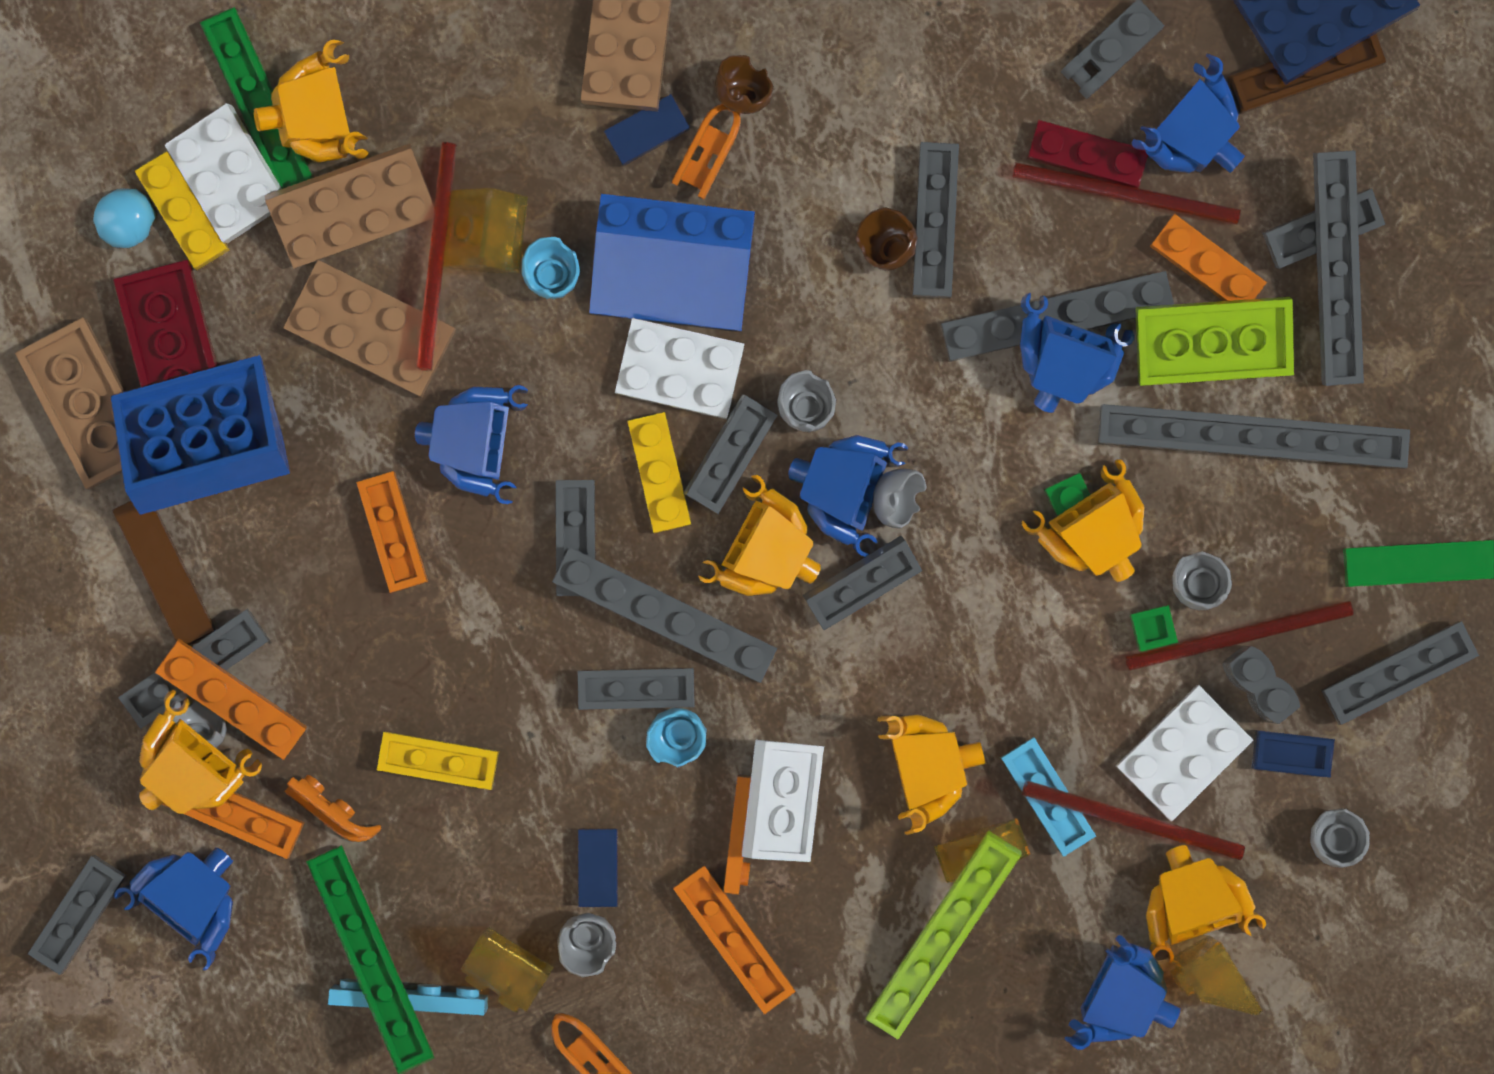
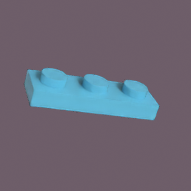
(1065, 826)

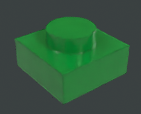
(1067, 493)
(1153, 628)

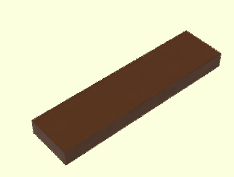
(1264, 85)
(165, 573)

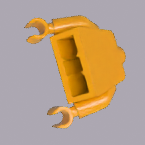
(311, 109)
(1097, 530)
(768, 548)
(929, 766)
(185, 767)
(1196, 901)

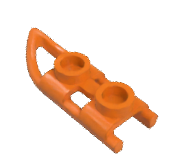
(713, 142)
(335, 814)
(585, 1048)

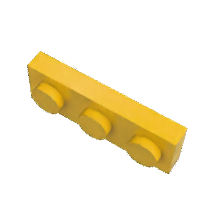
(181, 210)
(659, 472)
(437, 760)

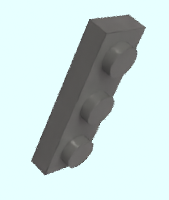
(1298, 237)
(730, 454)
(574, 521)
(862, 582)
(636, 688)
(77, 914)

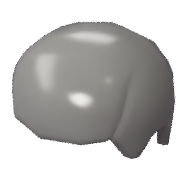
(806, 401)
(896, 495)
(1201, 581)
(203, 721)
(1339, 838)
(586, 944)

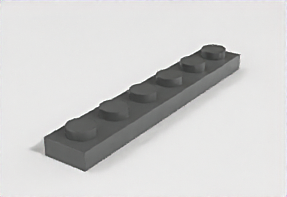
(1338, 267)
(1082, 309)
(664, 615)

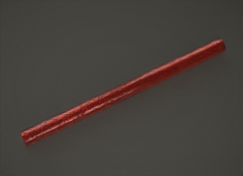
(1126, 193)
(436, 256)
(1239, 635)
(1133, 820)

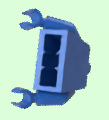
(1197, 126)
(1066, 358)
(470, 438)
(842, 485)
(187, 897)
(1124, 998)

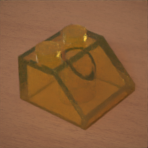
(485, 230)
(505, 970)
(1212, 977)

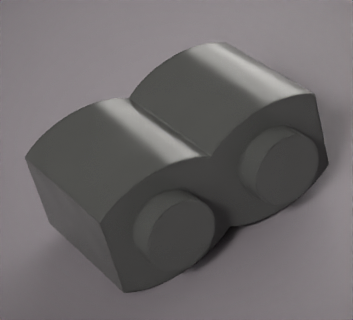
(1267, 694)

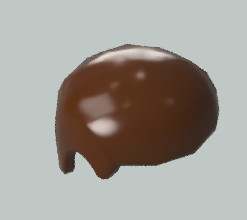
(742, 86)
(886, 239)

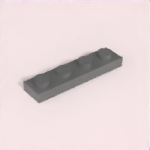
(935, 220)
(223, 647)
(1400, 673)

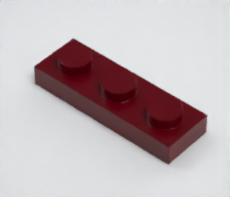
(1087, 154)

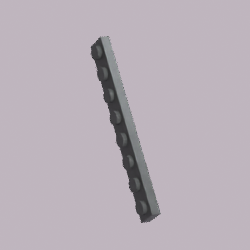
(1254, 436)

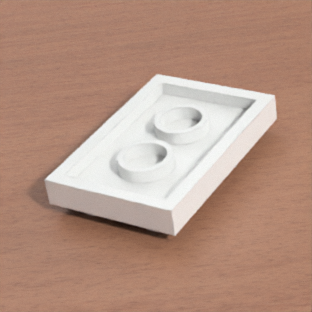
(225, 172)
(679, 368)
(1184, 753)
(782, 801)

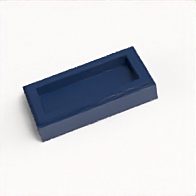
(647, 130)
(1293, 753)
(598, 867)

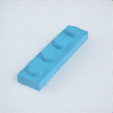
(426, 998)

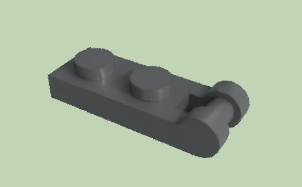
(1114, 47)

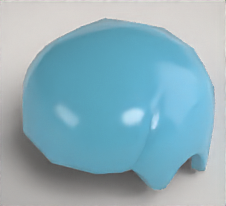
(124, 217)
(550, 268)
(676, 737)

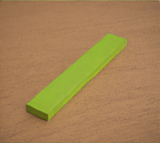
(943, 934)

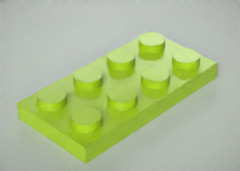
(1215, 341)

